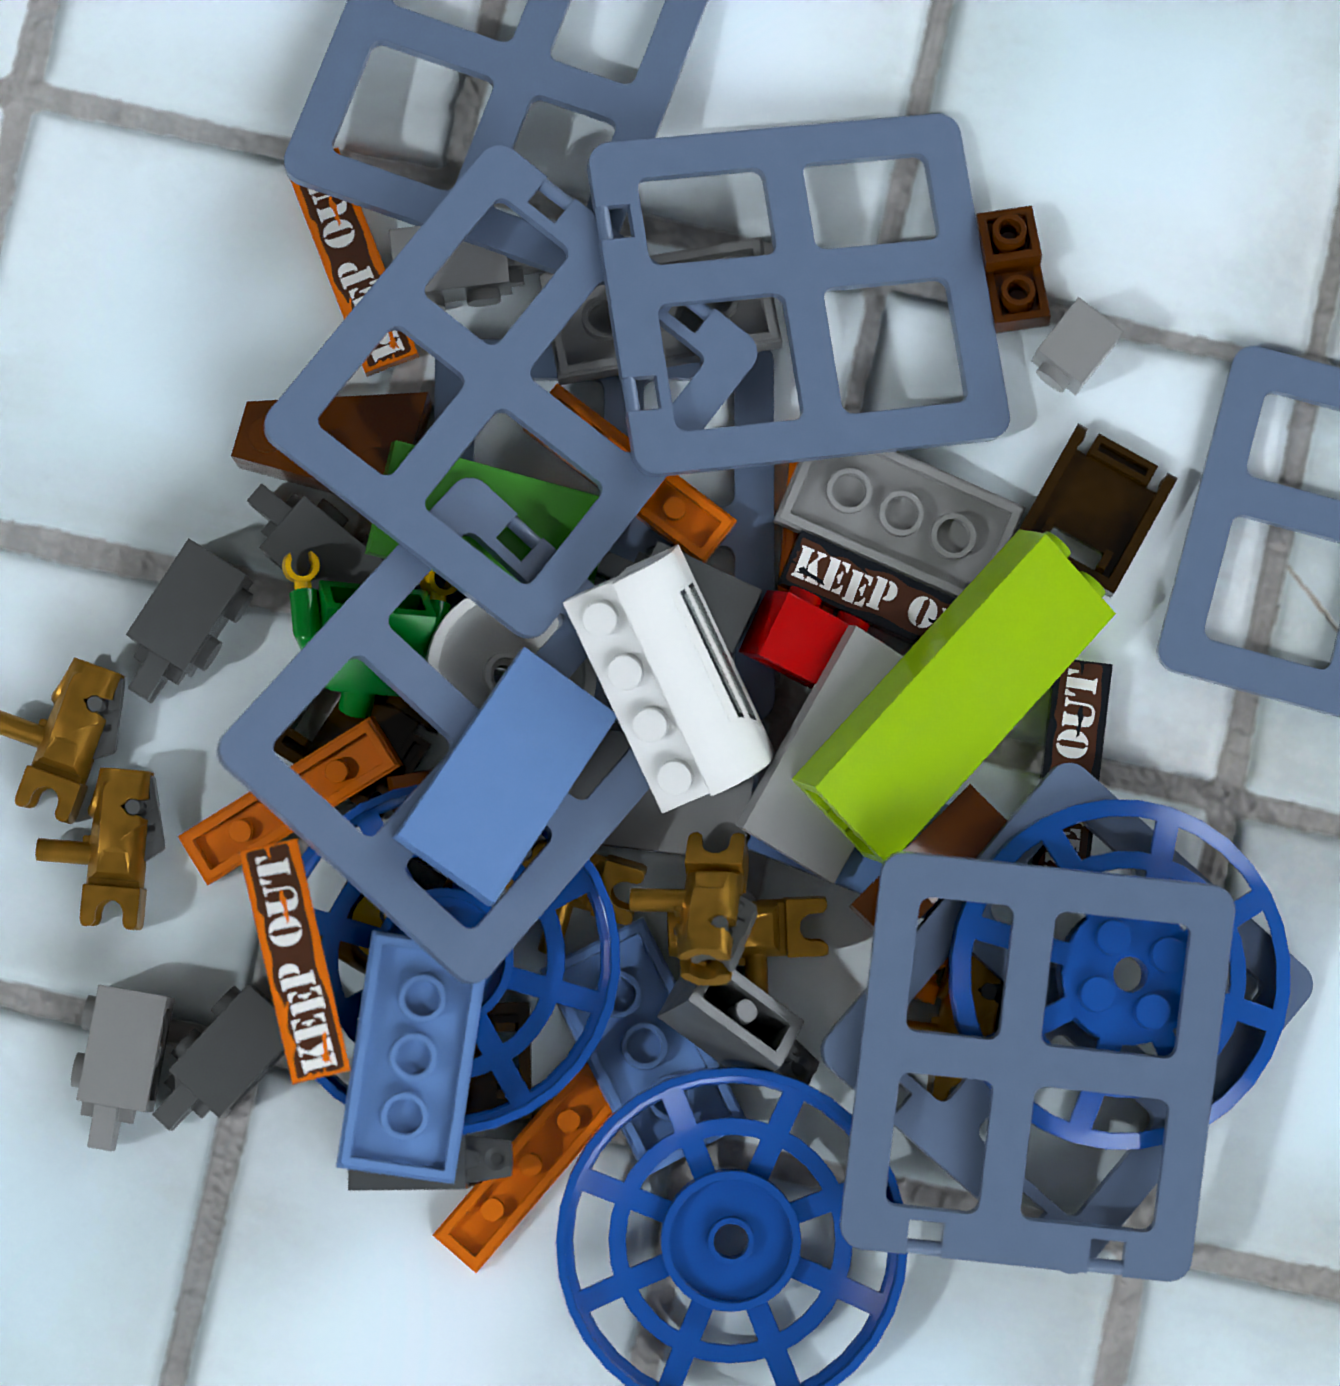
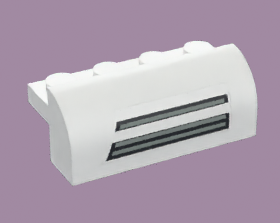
(671, 680)

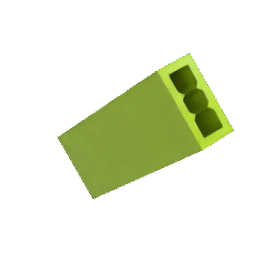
(955, 694)

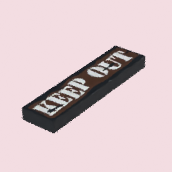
(863, 588)
(1076, 735)

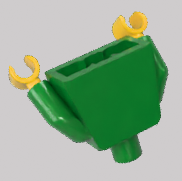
(412, 620)

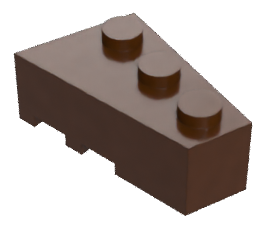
(358, 422)

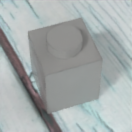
(1075, 347)

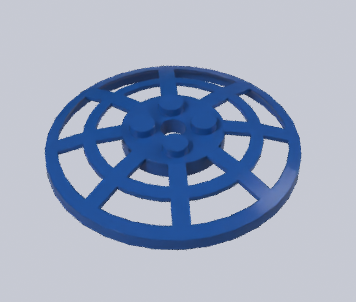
(1099, 942)
(548, 988)
(689, 1231)

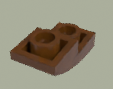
(1013, 269)

